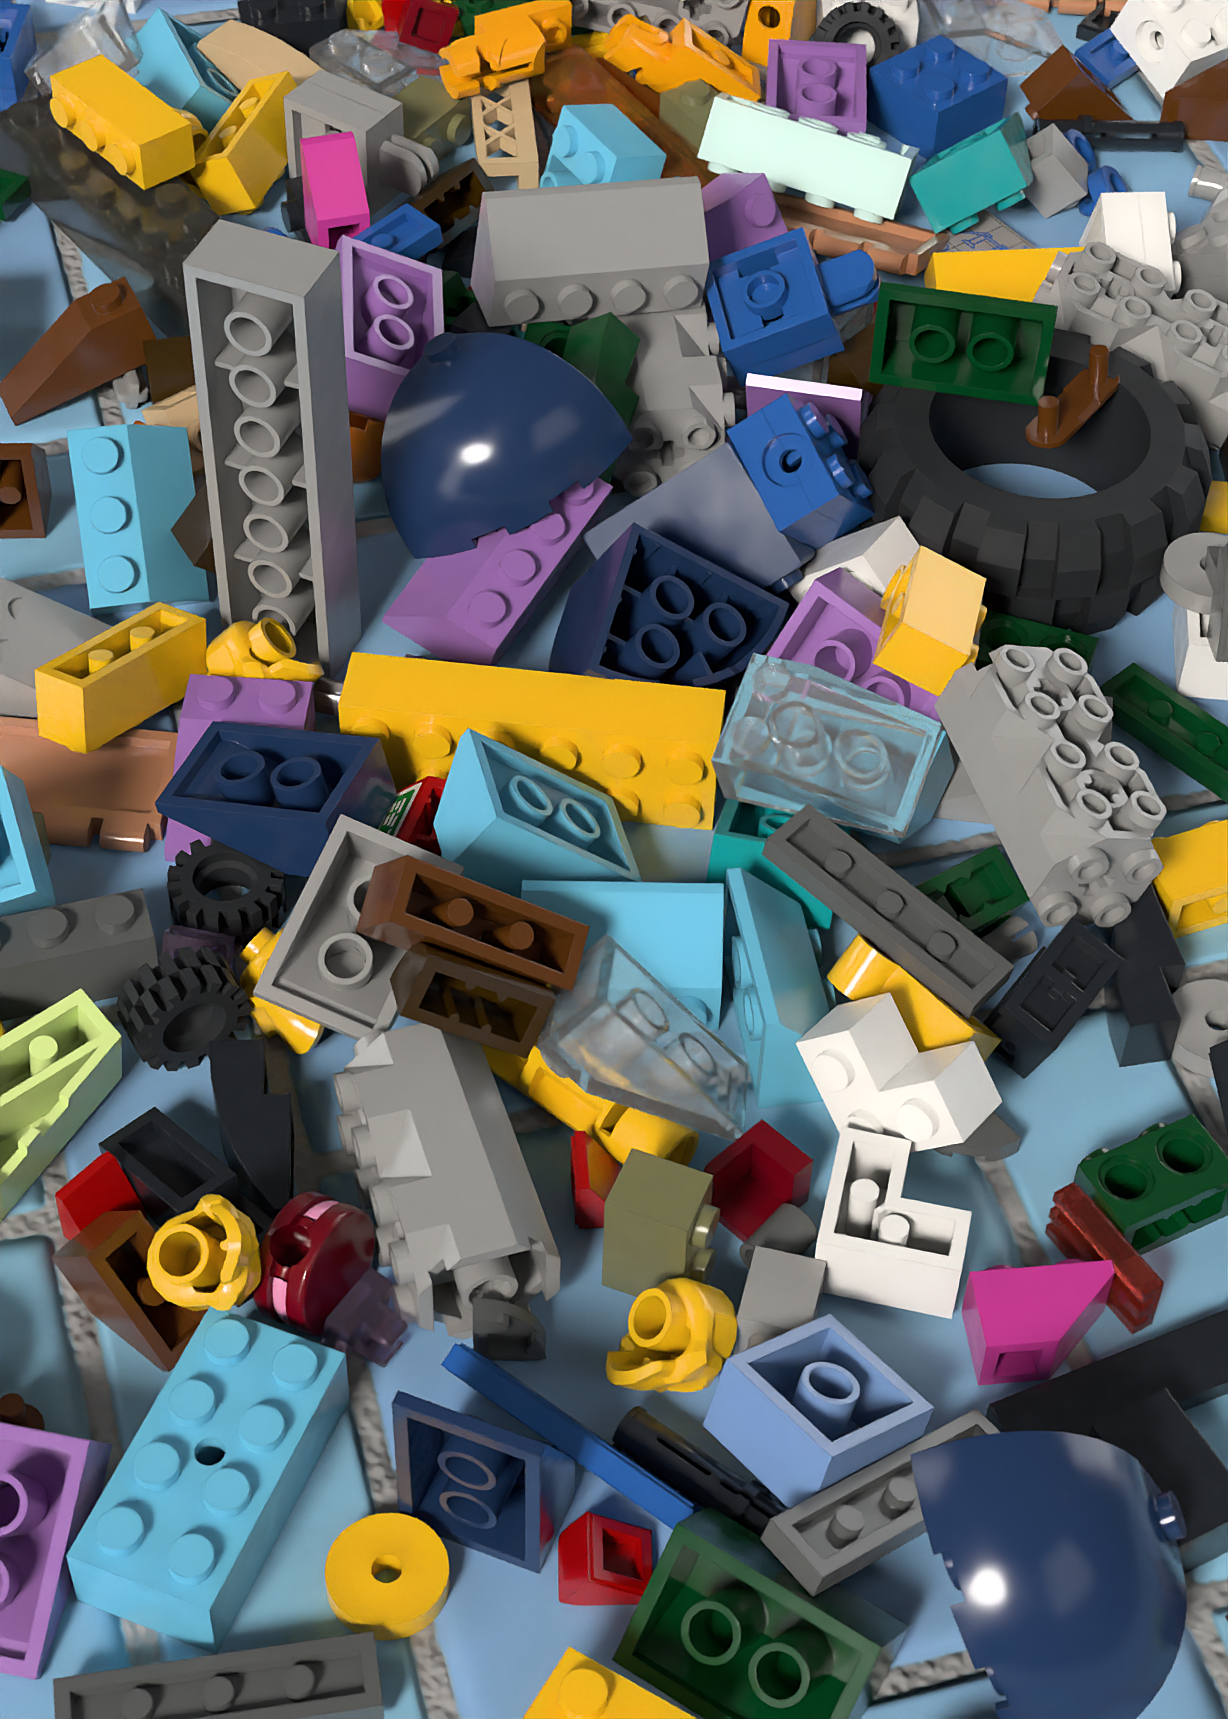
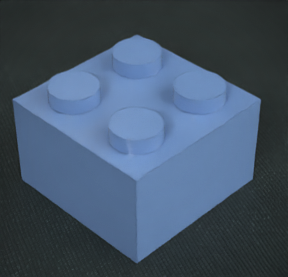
(812, 1409)

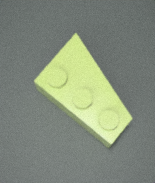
(50, 1083)

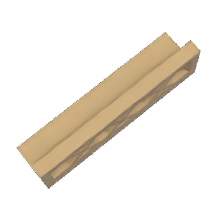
(515, 139)

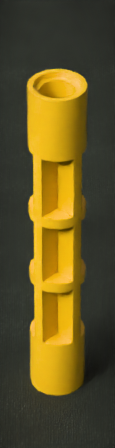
(607, 1122)

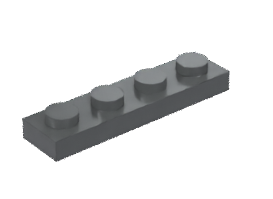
(888, 910)
(860, 1515)
(284, 1681)

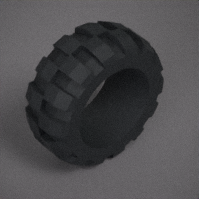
(1045, 558)

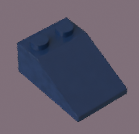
(278, 790)
(480, 1482)

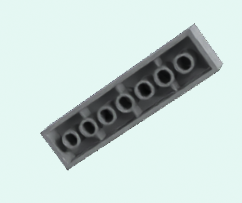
(276, 435)

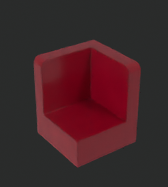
(427, 24)
(758, 1177)

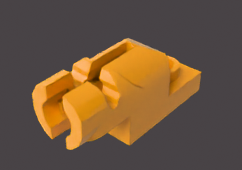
(506, 47)
(679, 57)

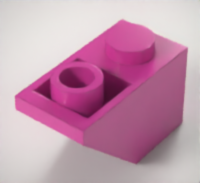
(333, 189)
(1031, 1317)

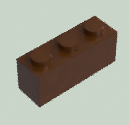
(430, 905)

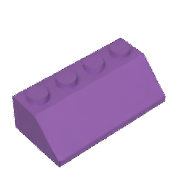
(480, 599)

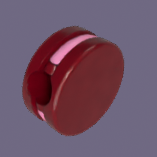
(312, 1260)

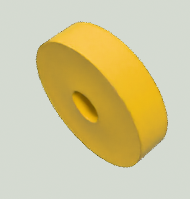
(391, 1608)

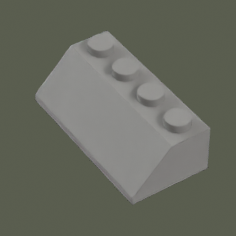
(590, 250)

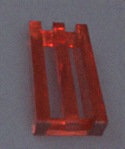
(1087, 1234)

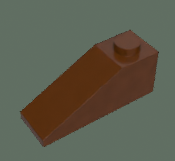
(83, 349)

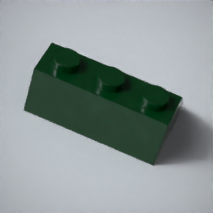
(961, 343)
(745, 1639)

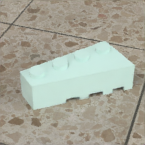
(807, 157)

